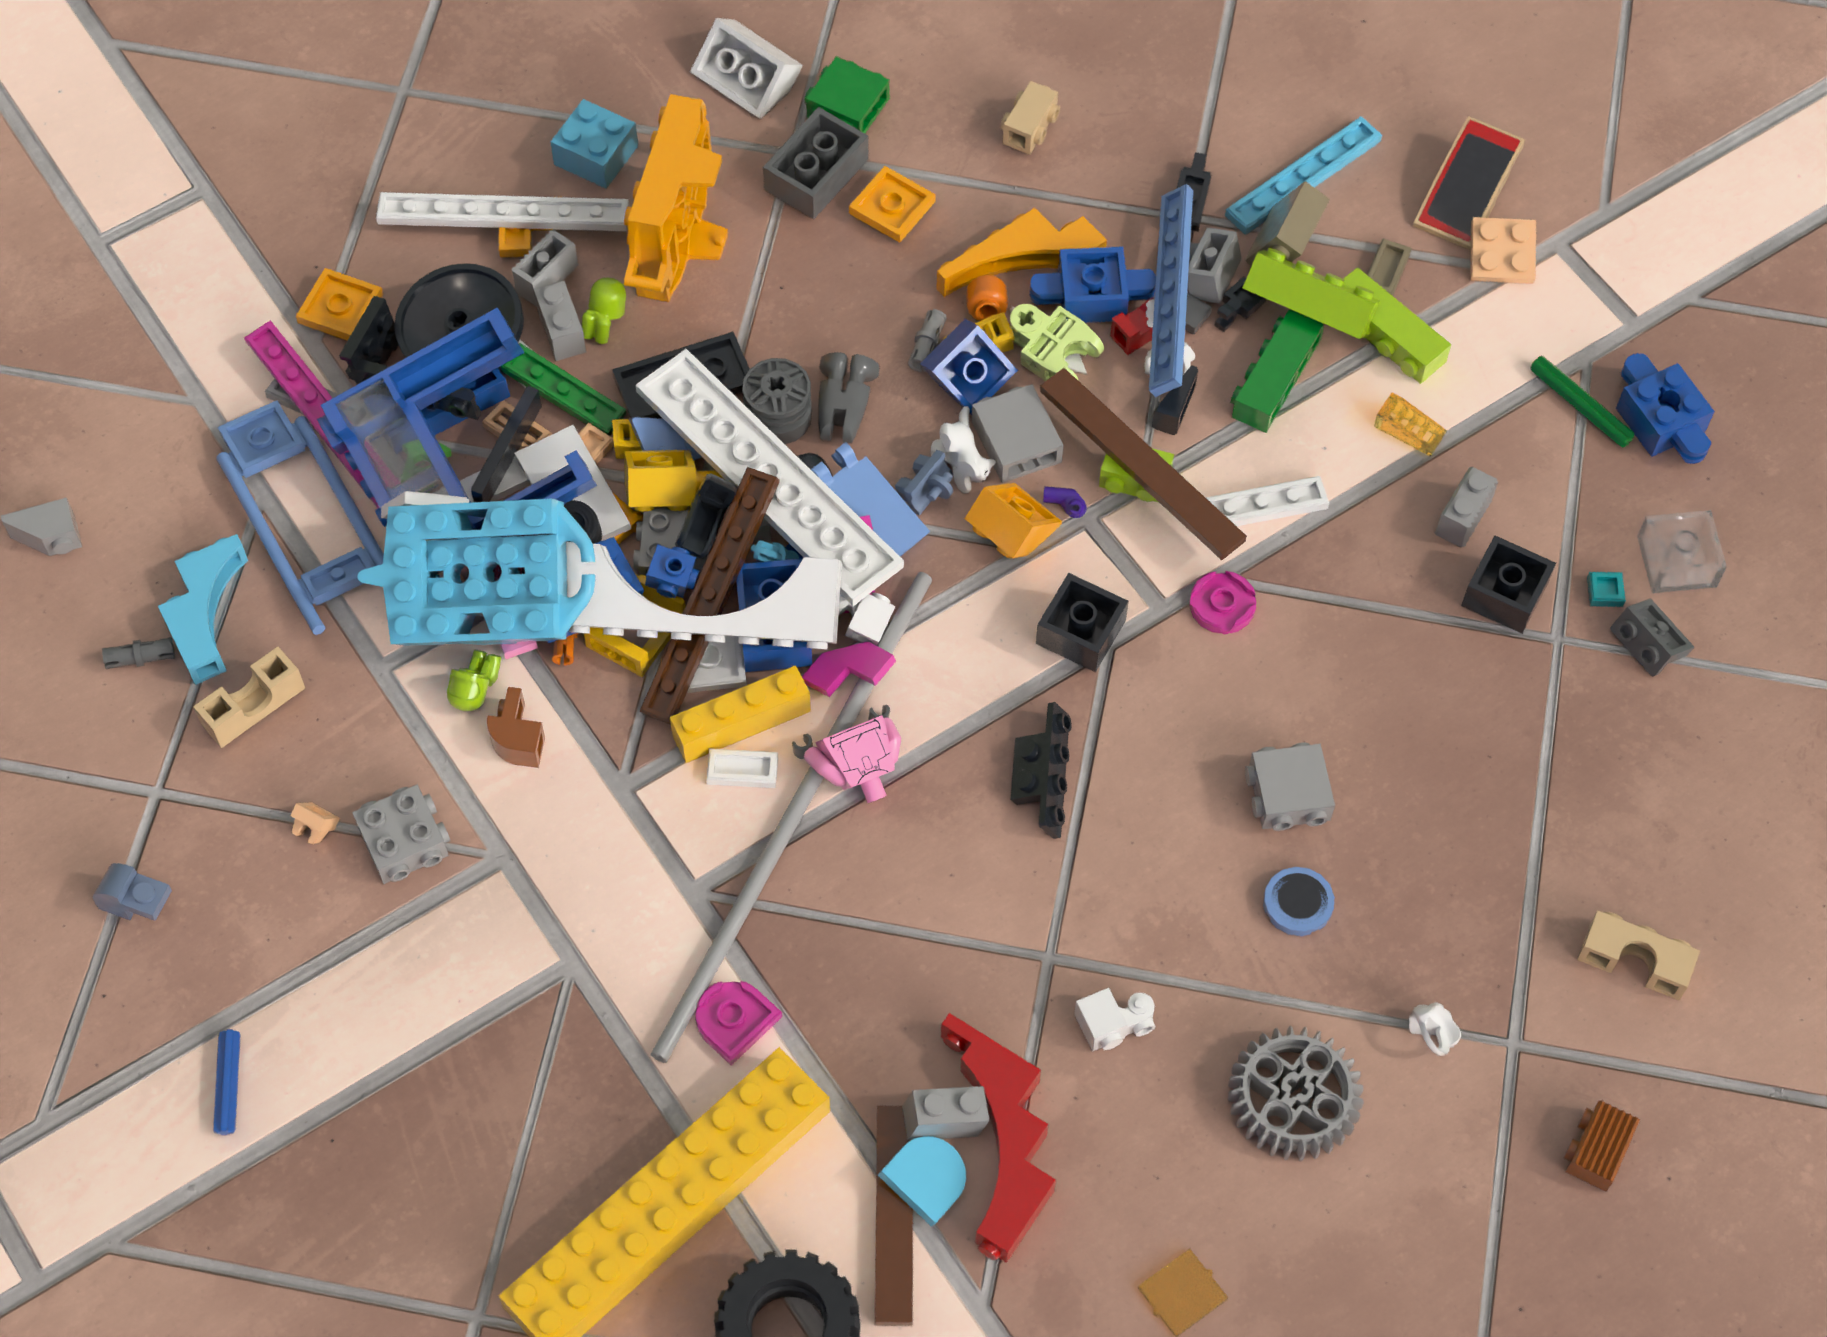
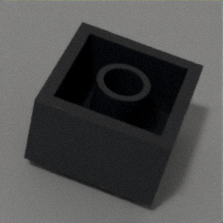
(1508, 584)
(1082, 622)

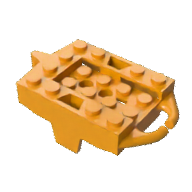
(670, 202)

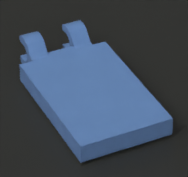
(869, 493)

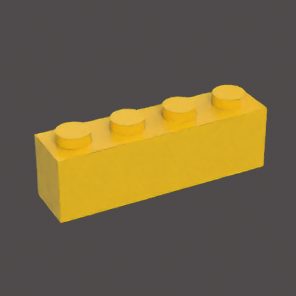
(740, 714)

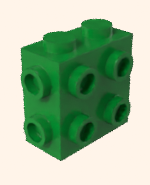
(849, 93)

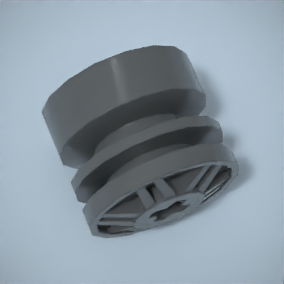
(779, 397)

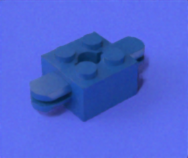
(1093, 271)
(1649, 413)

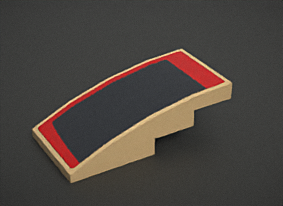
(1468, 181)

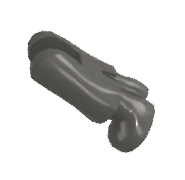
(841, 405)

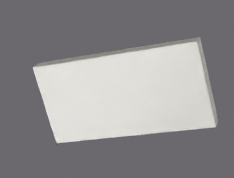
(548, 457)

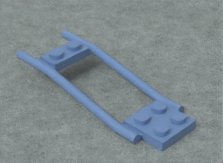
(262, 441)

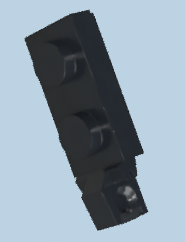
(1199, 182)

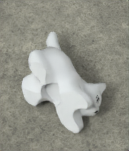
(960, 451)

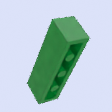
(1277, 370)

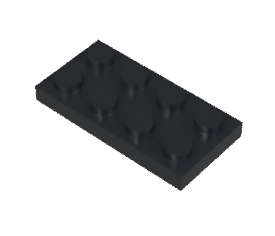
(718, 354)

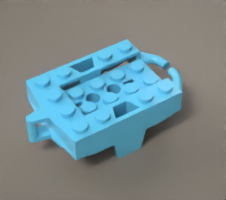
(515, 607)

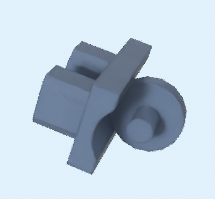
(929, 483)

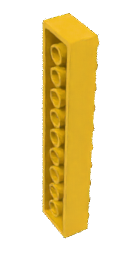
(667, 1201)

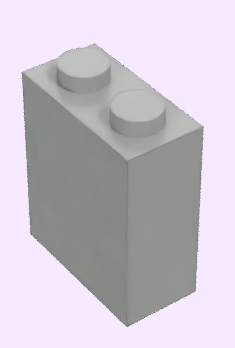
(1017, 433)

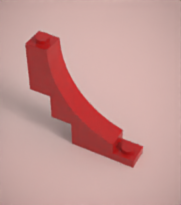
(1007, 1084)

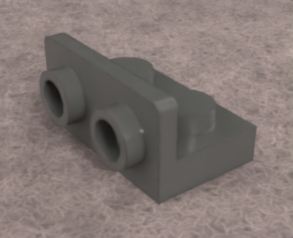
(1650, 636)

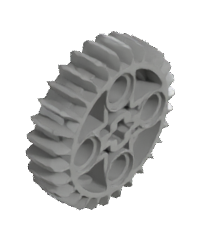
(1295, 1108)

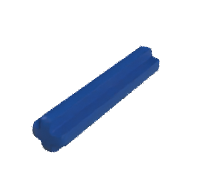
(226, 1082)

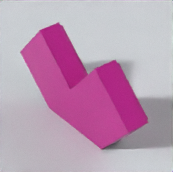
(861, 659)

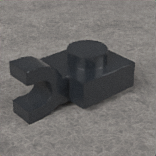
(1237, 302)

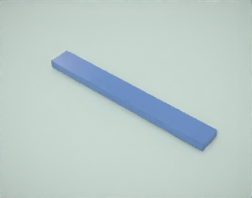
(1171, 291)

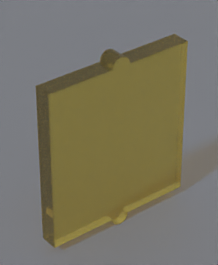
(1183, 1292)

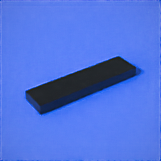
(506, 446)

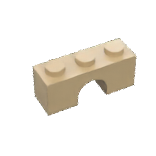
(271, 685)
(1668, 960)

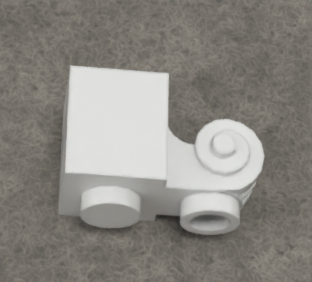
(868, 617)
(1108, 1024)

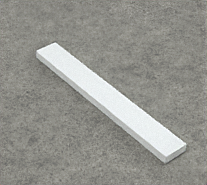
(502, 211)

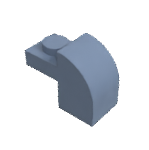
(127, 892)

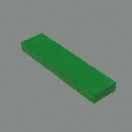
(564, 390)

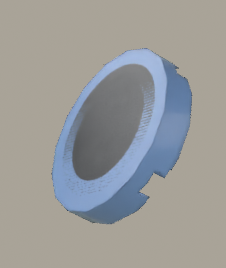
(1298, 901)

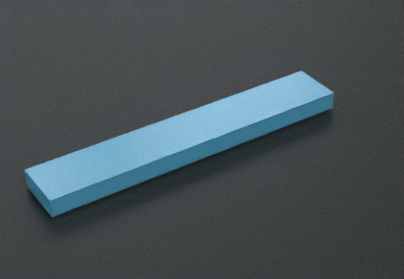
(1312, 167)

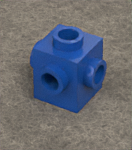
(672, 571)

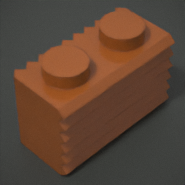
(1601, 1145)

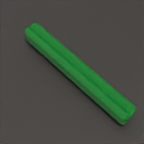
(1582, 401)

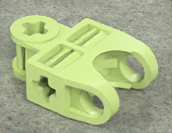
(1051, 339)

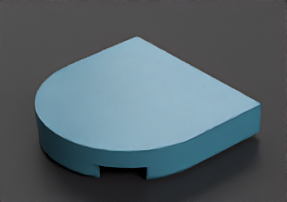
(926, 1176)

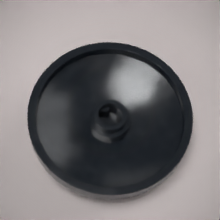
(452, 299)

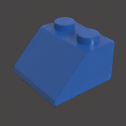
(968, 365)

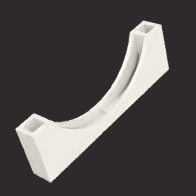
(798, 611)

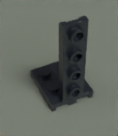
(372, 346)

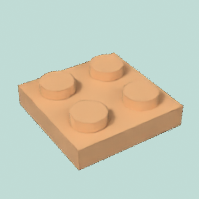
(1503, 250)

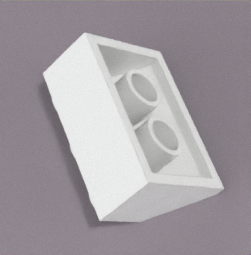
(745, 67)

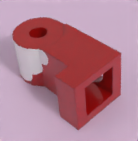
(1135, 326)

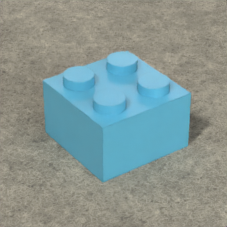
(594, 143)

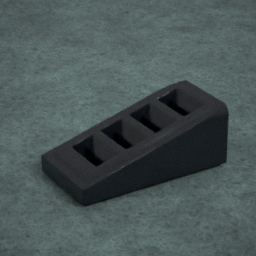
(1171, 410)

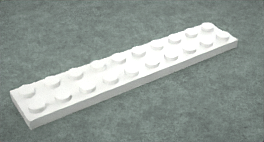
(802, 505)

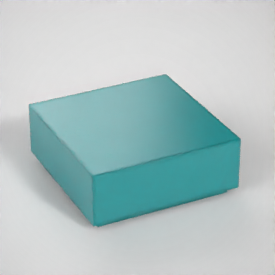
(1606, 589)

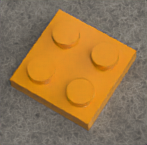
(892, 204)
(336, 303)

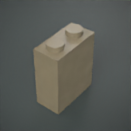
(1290, 223)

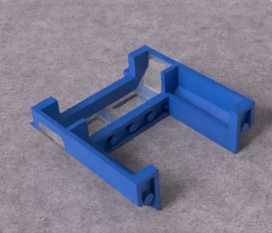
(392, 439)

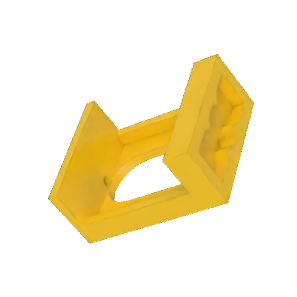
(626, 653)

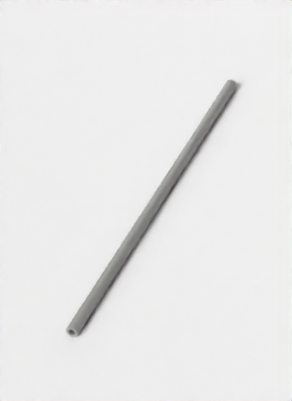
(780, 838)

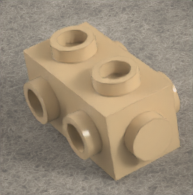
(1030, 117)

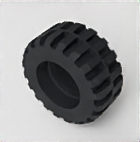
(783, 1278)

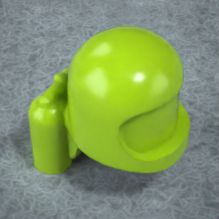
(605, 304)
(469, 685)

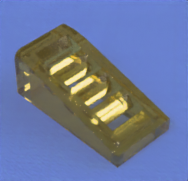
(1405, 410)

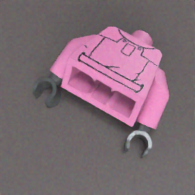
(856, 754)

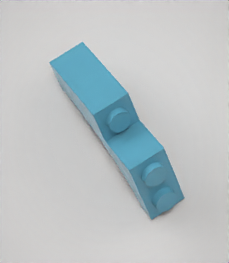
(193, 614)

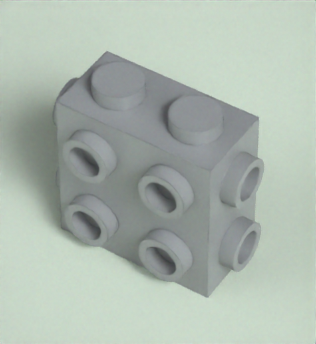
(661, 528)
(1290, 786)
(402, 833)

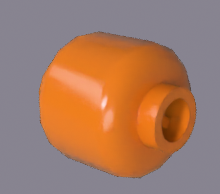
(986, 297)

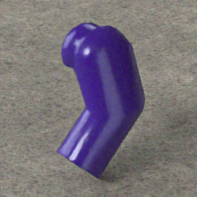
(1067, 499)

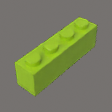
(1311, 293)
(1401, 333)

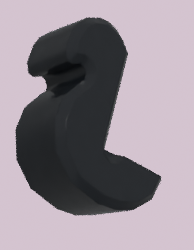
(705, 515)

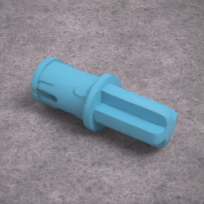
(772, 552)

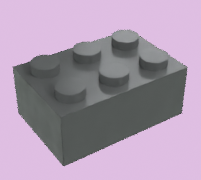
(816, 163)

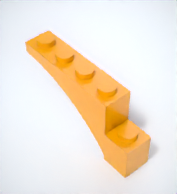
(1021, 245)

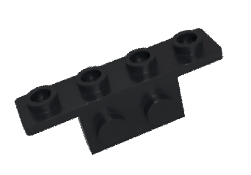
(1041, 770)

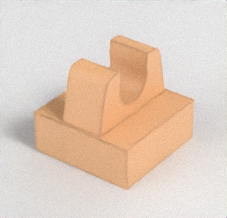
(314, 817)

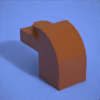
(513, 738)

